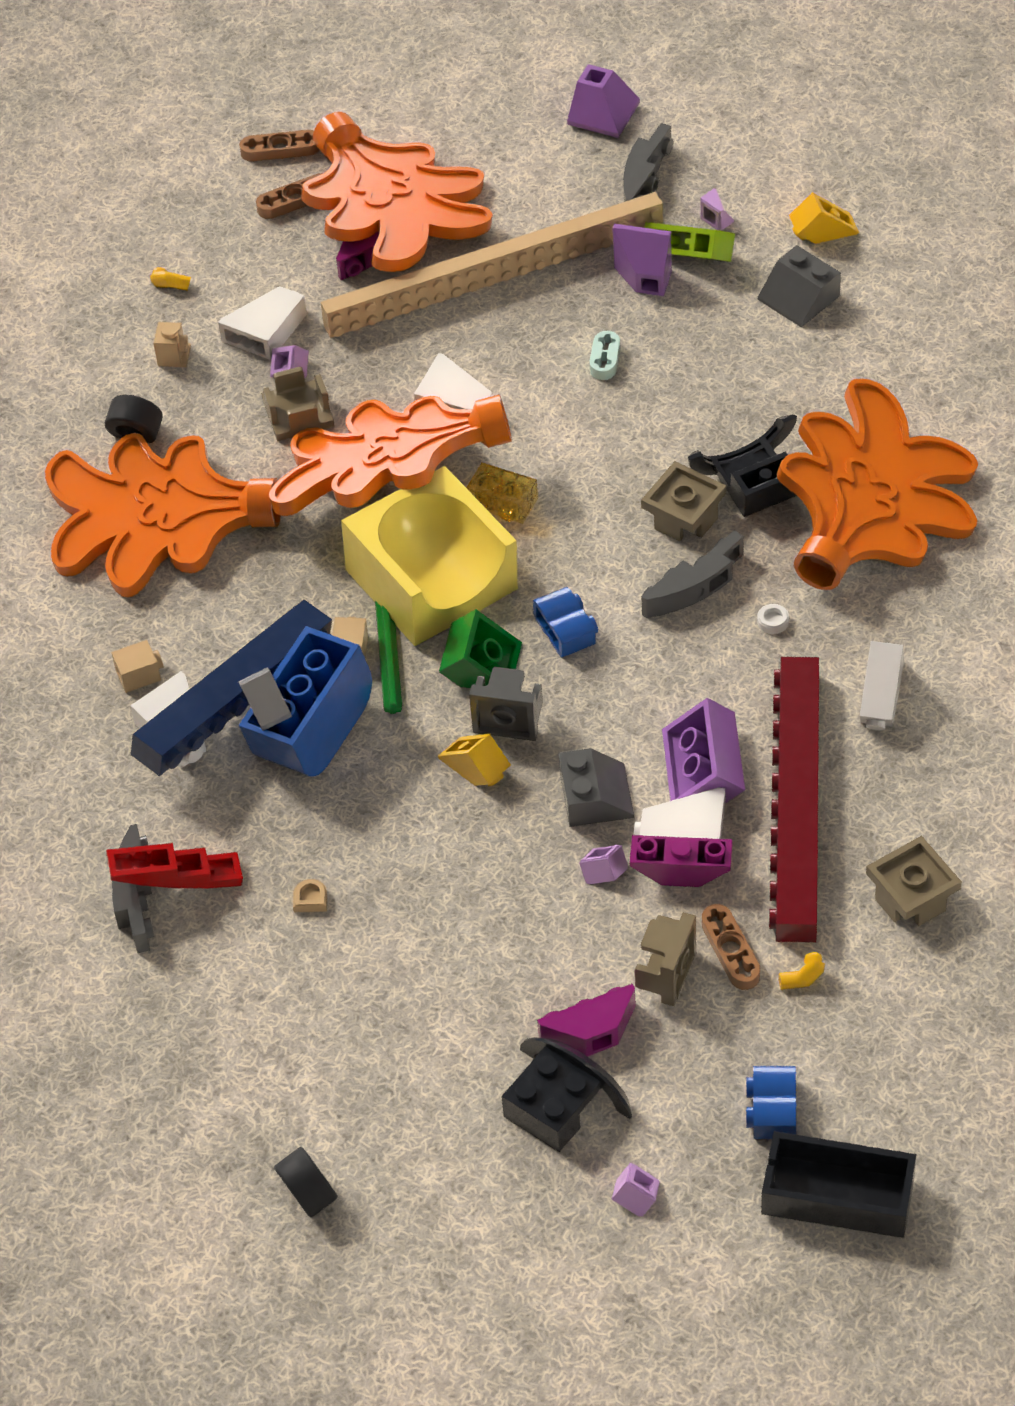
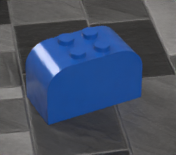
(326, 693)

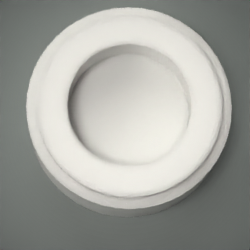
(773, 619)

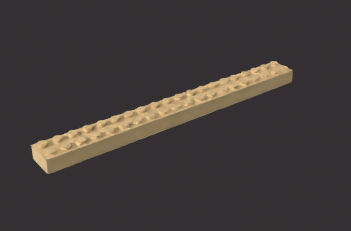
(485, 266)

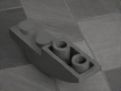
(644, 162)
(691, 584)
(131, 901)

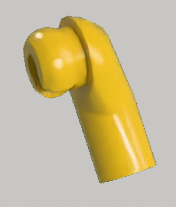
(165, 279)
(806, 975)

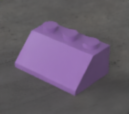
(703, 752)

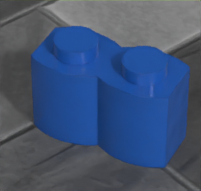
(565, 621)
(773, 1100)

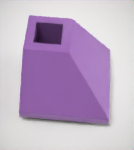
(602, 102)
(643, 258)

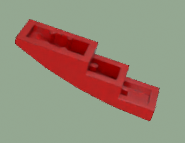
(166, 868)

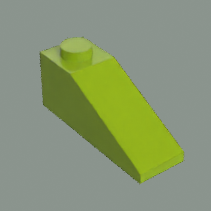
(698, 242)

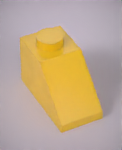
(821, 220)
(476, 759)

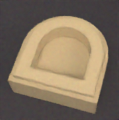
(310, 896)

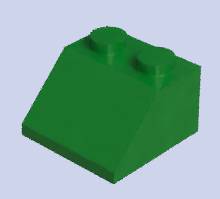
(475, 648)

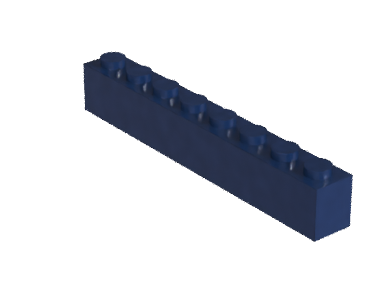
(218, 696)

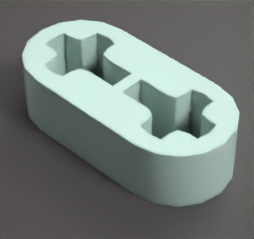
(599, 355)

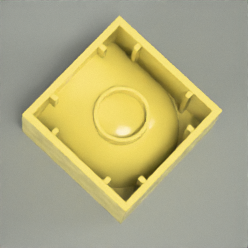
(430, 555)

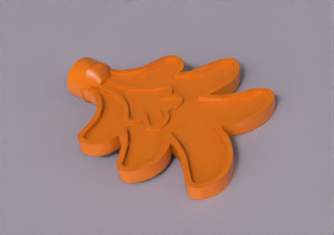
(391, 192)
(384, 449)
(874, 487)
(149, 510)

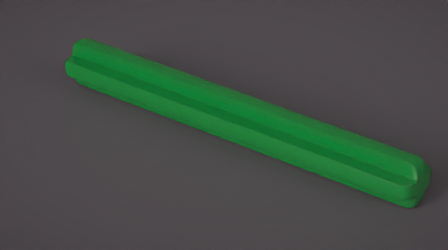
(388, 661)

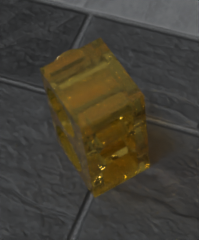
(504, 492)

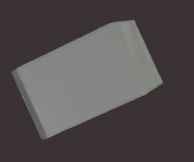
(265, 698)

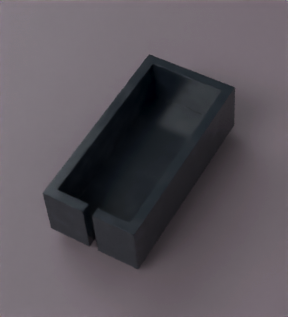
(838, 1184)

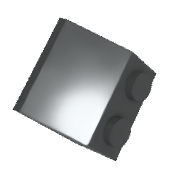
(800, 286)
(594, 787)

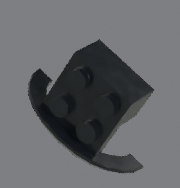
(751, 469)
(555, 1091)

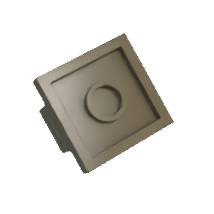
(296, 404)
(684, 501)
(913, 882)
(673, 953)

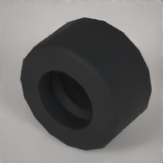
(133, 415)
(305, 1182)

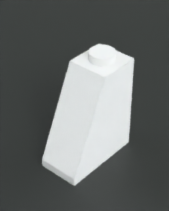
(264, 322)
(451, 384)
(881, 685)
(158, 700)
(689, 816)

